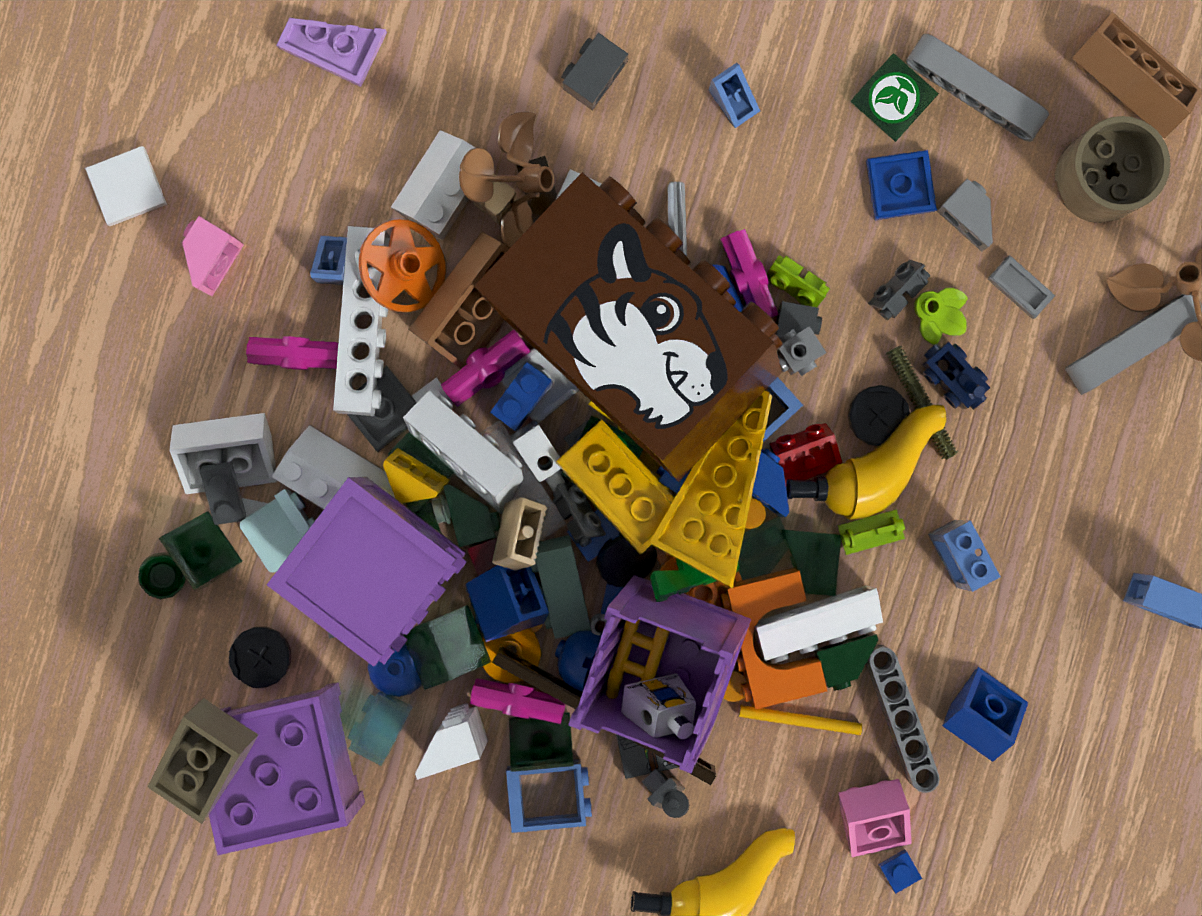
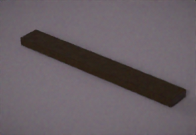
(563, 692)

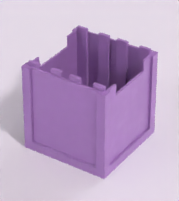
(367, 570)
(699, 650)
(293, 776)

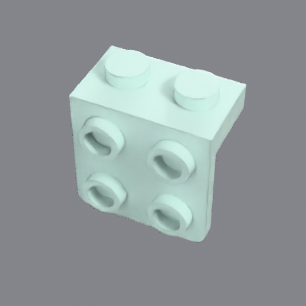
(277, 528)

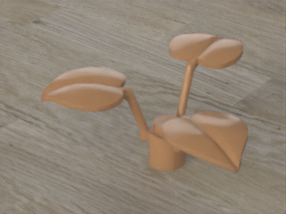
(477, 171)
(1140, 289)

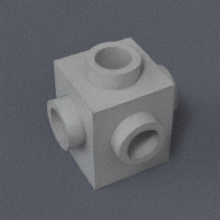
(807, 344)

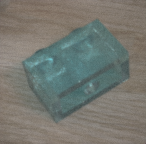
(379, 728)

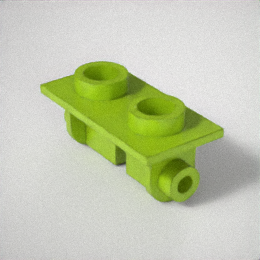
(807, 290)
(871, 532)

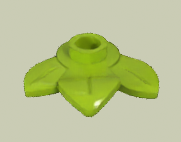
(945, 316)

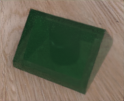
(201, 551)
(540, 744)

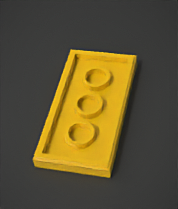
(617, 484)

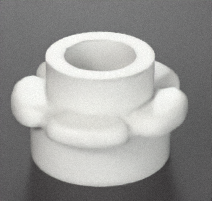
(441, 510)

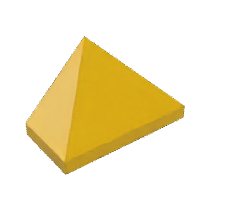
(411, 478)

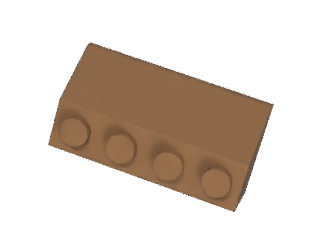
(1137, 75)
(457, 315)

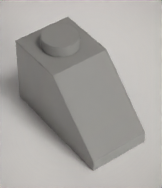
(970, 213)

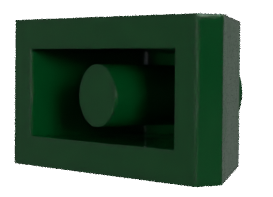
(845, 660)

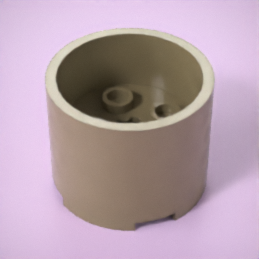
(1134, 160)

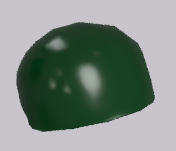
(160, 576)

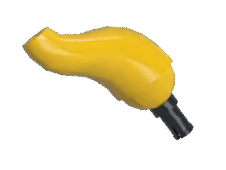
(879, 477)
(727, 891)

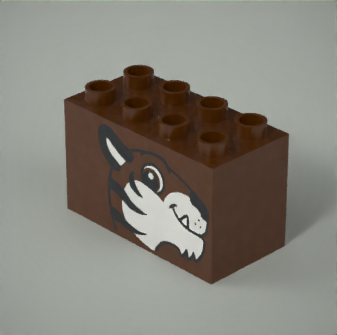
(635, 322)

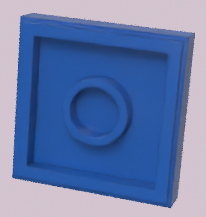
(901, 185)

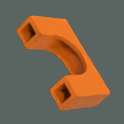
(767, 682)

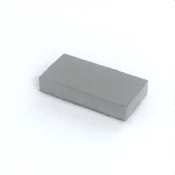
(1021, 287)

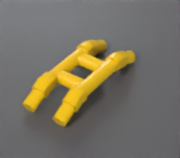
(622, 664)

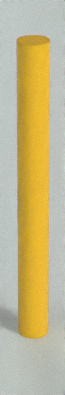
(800, 720)

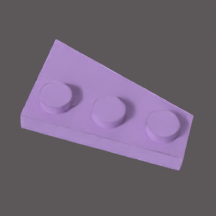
(334, 48)

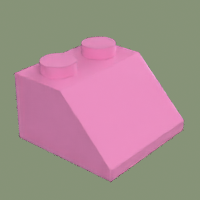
(208, 254)
(875, 817)

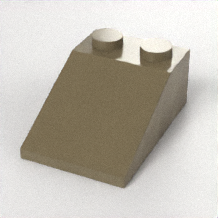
(202, 759)

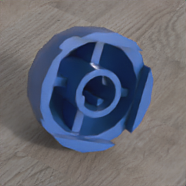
(576, 657)
(397, 675)

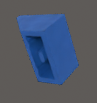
(506, 601)

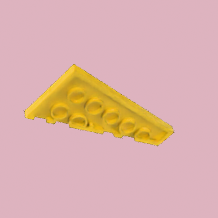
(713, 504)

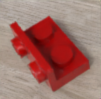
(807, 452)

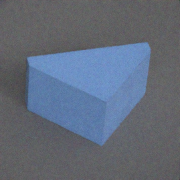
(734, 95)
(329, 260)

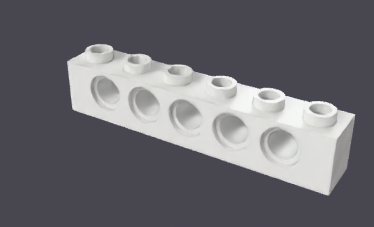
(350, 336)

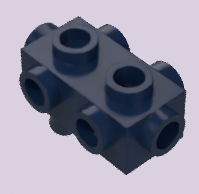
(962, 383)

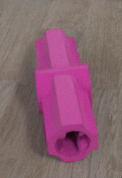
(748, 272)
(292, 353)
(485, 368)
(517, 701)

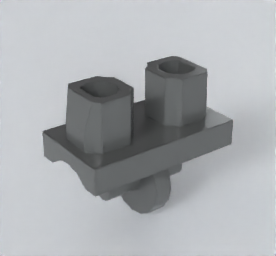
(667, 794)

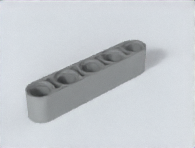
(977, 87)
(1132, 344)
(911, 729)

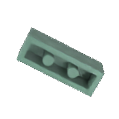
(561, 587)

